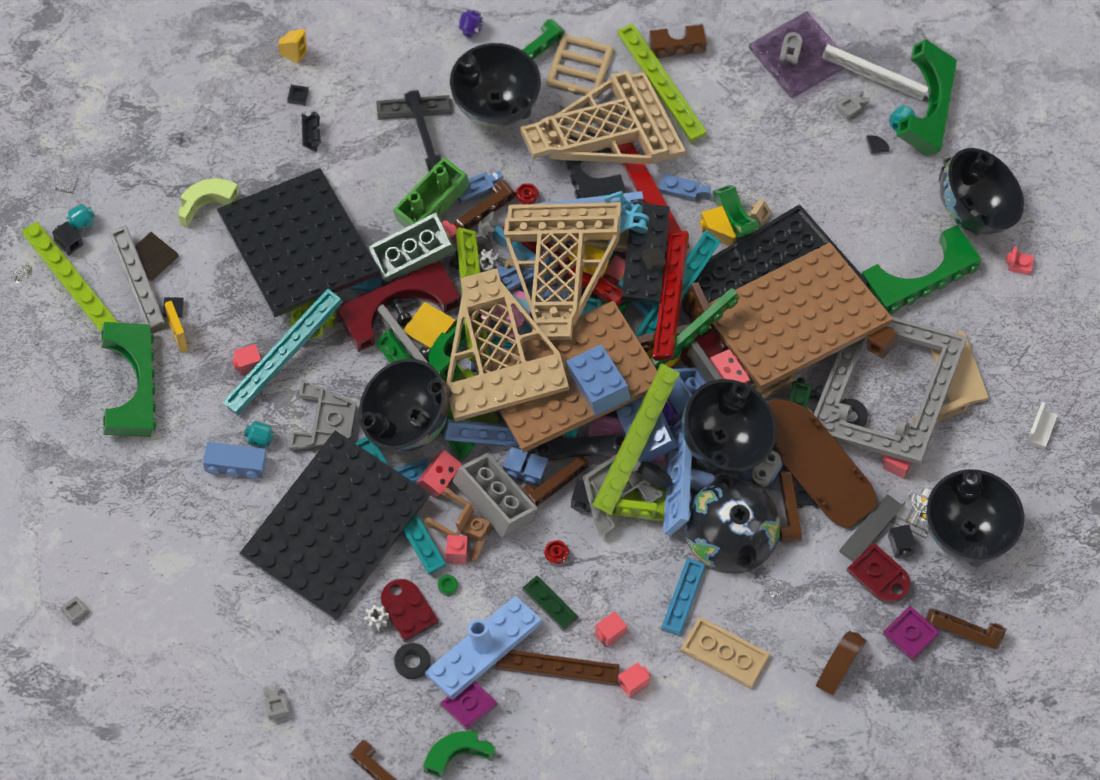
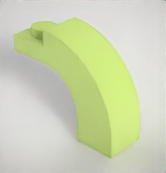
(205, 192)

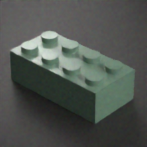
(412, 248)

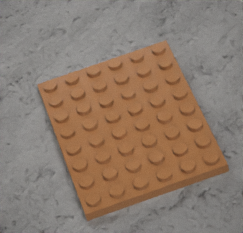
(799, 316)
(559, 413)

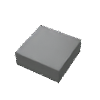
(74, 610)

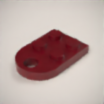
(879, 574)
(408, 610)

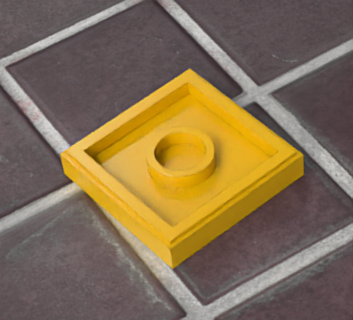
(428, 325)
(176, 326)

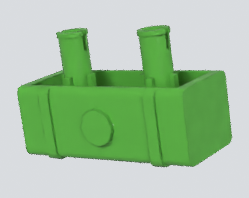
(432, 194)

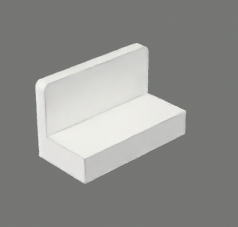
(1041, 428)

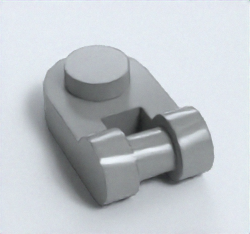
(792, 42)

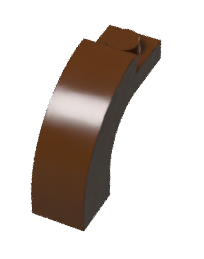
(840, 662)

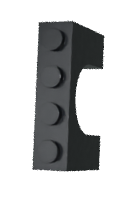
(590, 186)

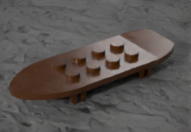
(821, 465)

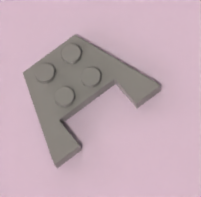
(332, 414)
(593, 483)

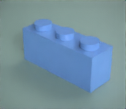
(234, 460)

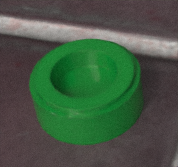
(447, 585)

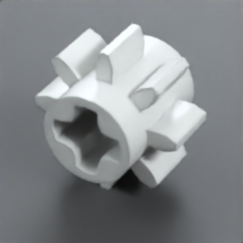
(492, 259)
(376, 611)

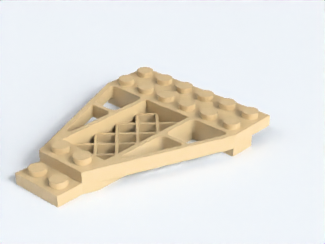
(641, 110)
(561, 224)
(507, 384)

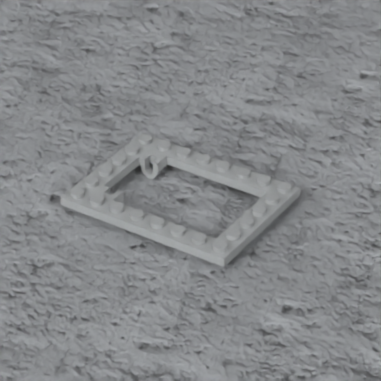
(914, 441)

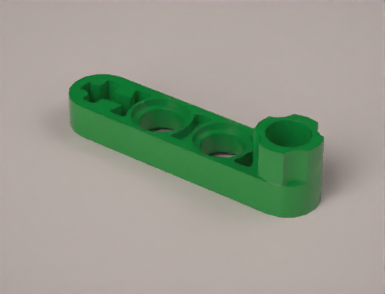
(551, 34)

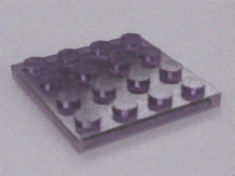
(810, 68)

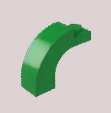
(739, 220)
(441, 352)
(453, 745)

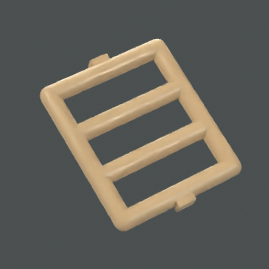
(561, 52)

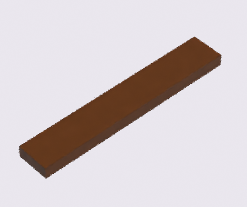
(559, 667)

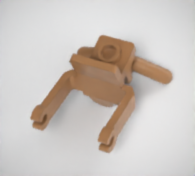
(467, 523)

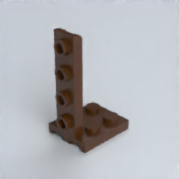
(694, 305)

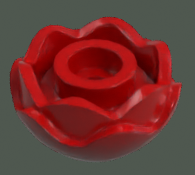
(524, 189)
(560, 547)

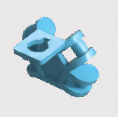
(629, 214)

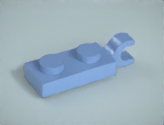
(480, 185)
(683, 188)

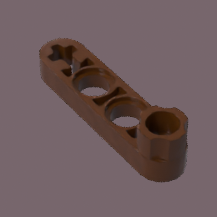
(502, 195)
(556, 482)
(792, 531)
(990, 637)
(362, 756)

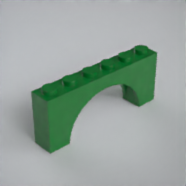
(938, 70)
(897, 292)
(134, 344)

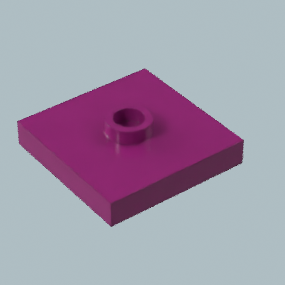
(910, 633)
(469, 705)

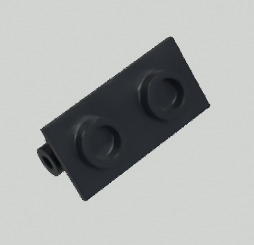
(310, 131)

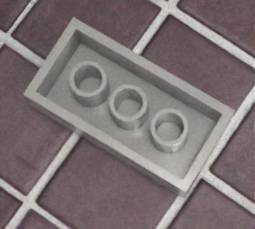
(495, 494)

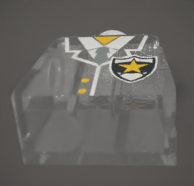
(914, 513)

